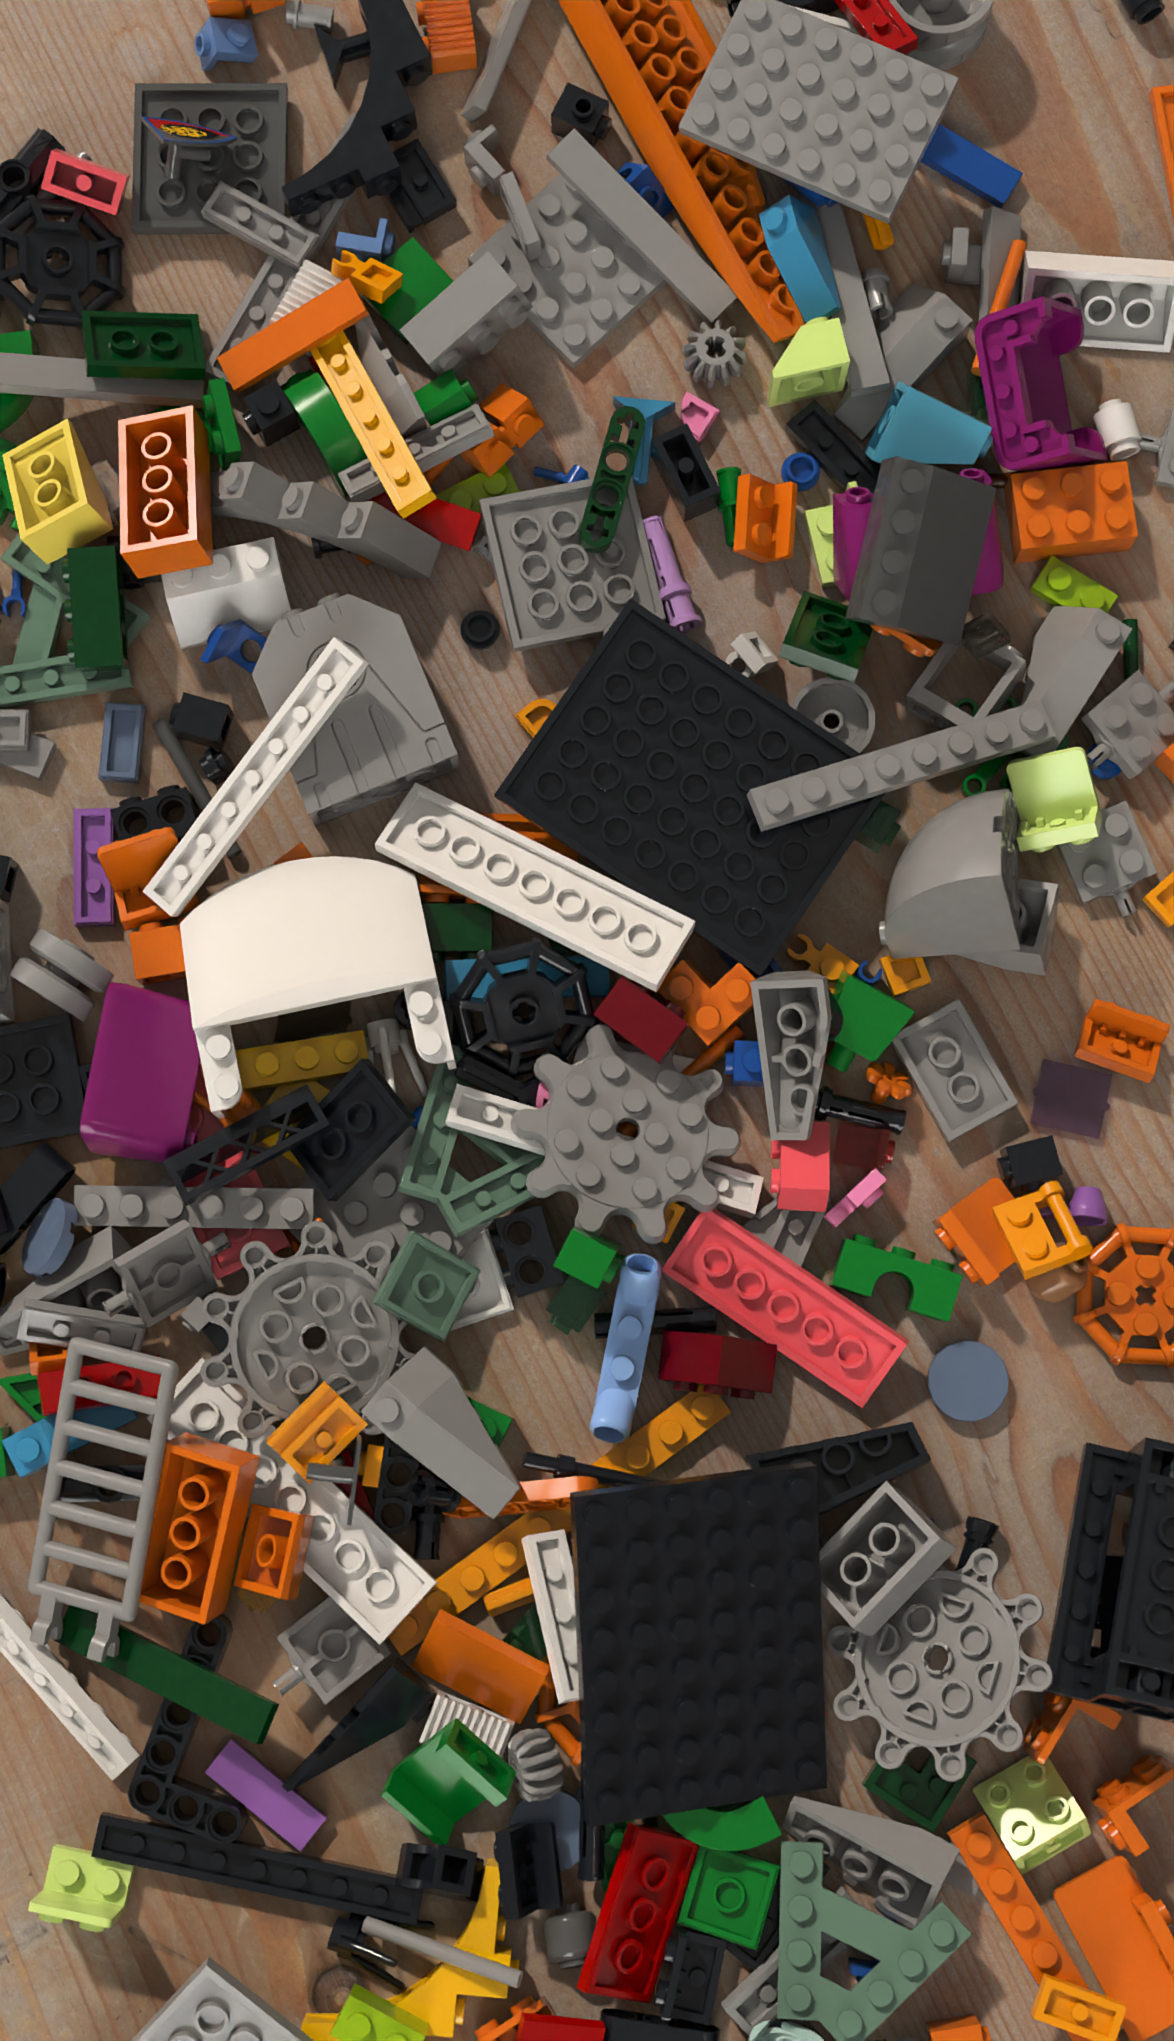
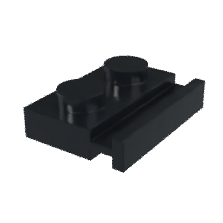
(423, 191)

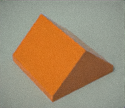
(274, 1551)

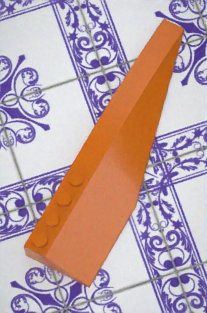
(651, 66)

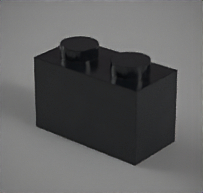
(685, 472)

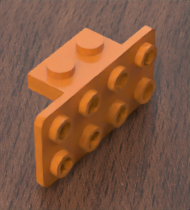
(1124, 1942)

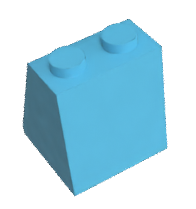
(926, 431)

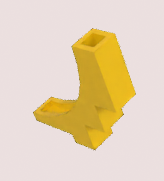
(436, 1994)

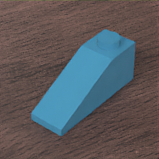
(801, 256)
(32, 1446)

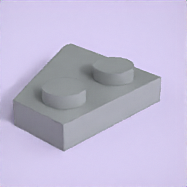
(786, 1230)

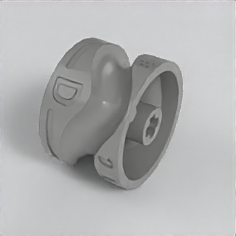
(945, 28)

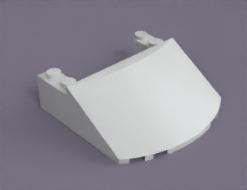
(304, 941)

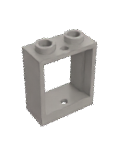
(944, 714)

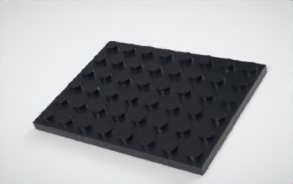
(653, 779)
(698, 1641)

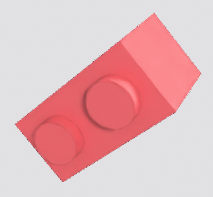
(85, 181)
(802, 1171)

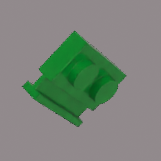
(224, 434)

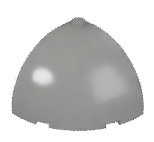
(958, 882)

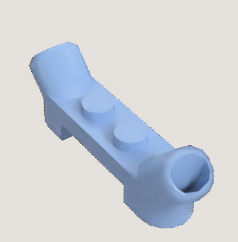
(626, 1348)

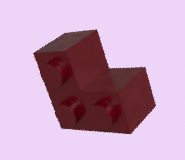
(642, 1019)
(717, 1364)

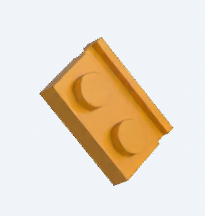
(316, 1430)

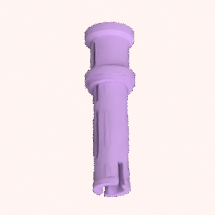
(673, 590)

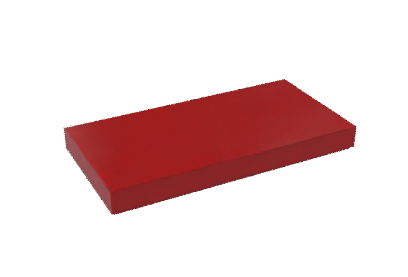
(638, 1914)

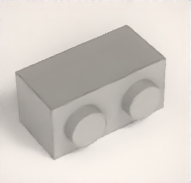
(193, 1316)

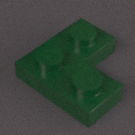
(916, 1793)

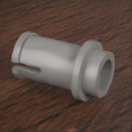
(307, 15)
(876, 289)

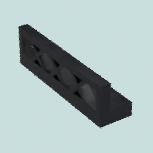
(241, 1137)

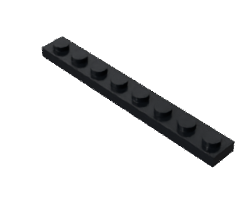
(255, 1868)

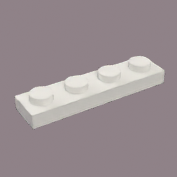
(553, 1591)

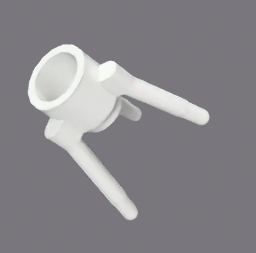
(384, 1039)

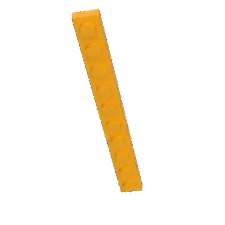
(504, 1551)

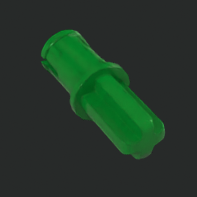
(728, 485)

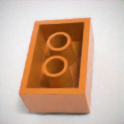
(1070, 512)

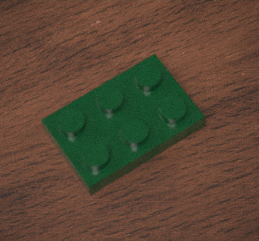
(142, 345)
(825, 639)

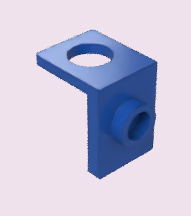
(647, 186)
(229, 640)

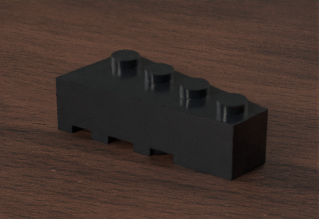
(854, 1462)

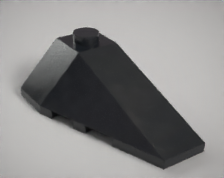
(381, 1711)

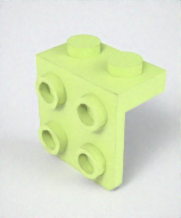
(1054, 799)

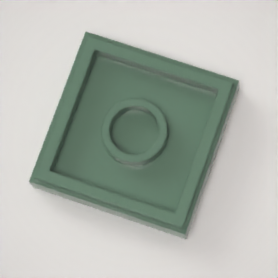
(426, 1286)

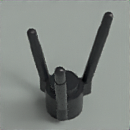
(350, 1944)

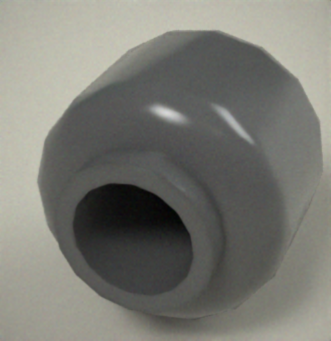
(569, 1935)

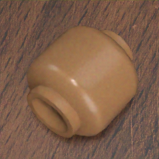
(1060, 1282)

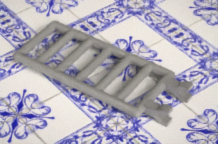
(52, 1594)

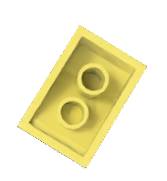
(55, 493)

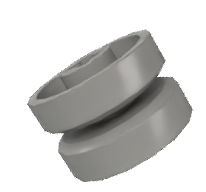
(846, 703)
(64, 970)

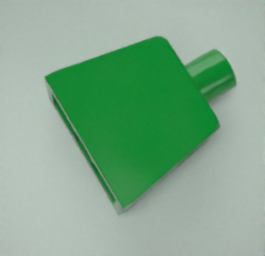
(869, 1021)

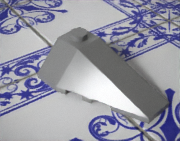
(913, 343)
(387, 380)
(1068, 663)
(792, 1040)
(81, 1281)
(888, 1858)

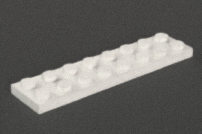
(535, 886)
(351, 1563)

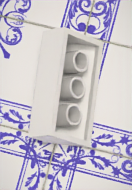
(1120, 298)

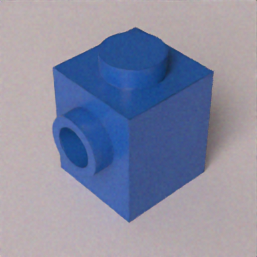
(744, 1064)

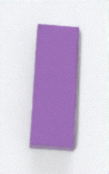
(92, 890)
(263, 1794)

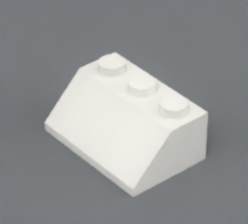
(240, 584)

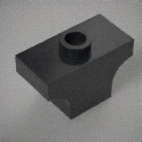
(440, 1871)

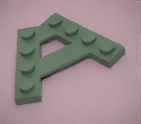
(34, 673)
(432, 1179)
(904, 1954)

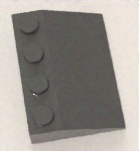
(921, 550)

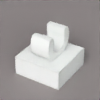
(753, 652)

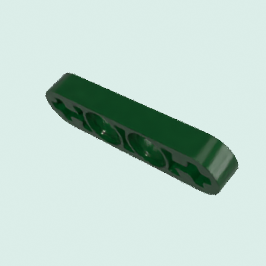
(609, 479)

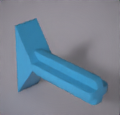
(652, 411)

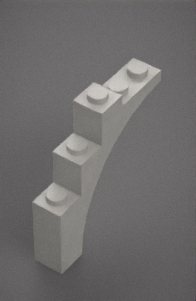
(310, 509)

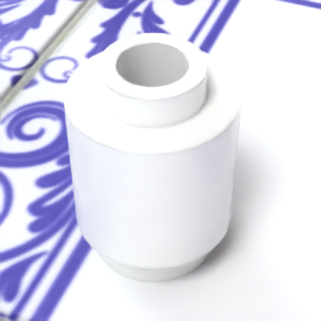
(1118, 429)

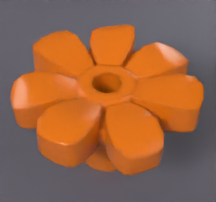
(887, 1082)

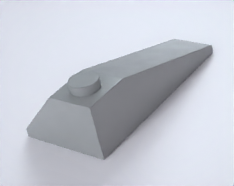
(1037, 931)
(437, 1425)

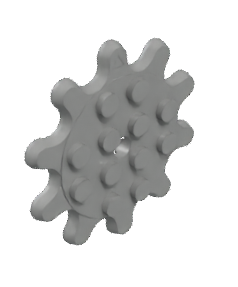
(615, 1174)
(279, 1306)
(973, 1691)

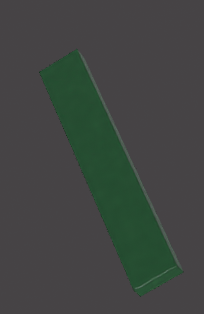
(176, 1677)

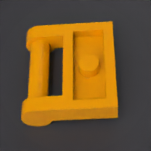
(1029, 1236)

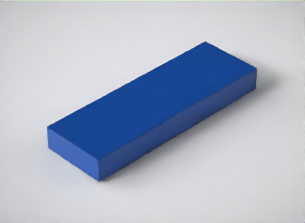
(971, 167)

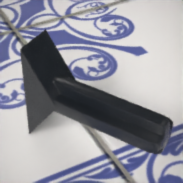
(342, 51)
(496, 1081)

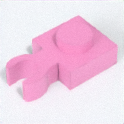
(864, 1193)

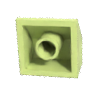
(811, 364)

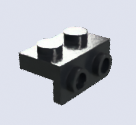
(528, 1868)
(691, 1977)

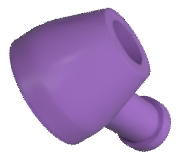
(1085, 1206)

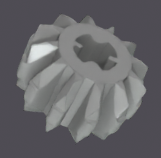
(714, 340)
(536, 1764)

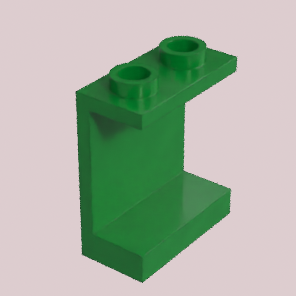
(447, 1781)

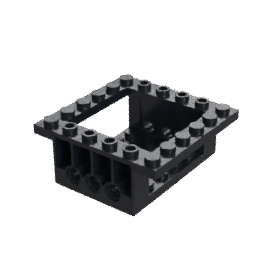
(1140, 1659)

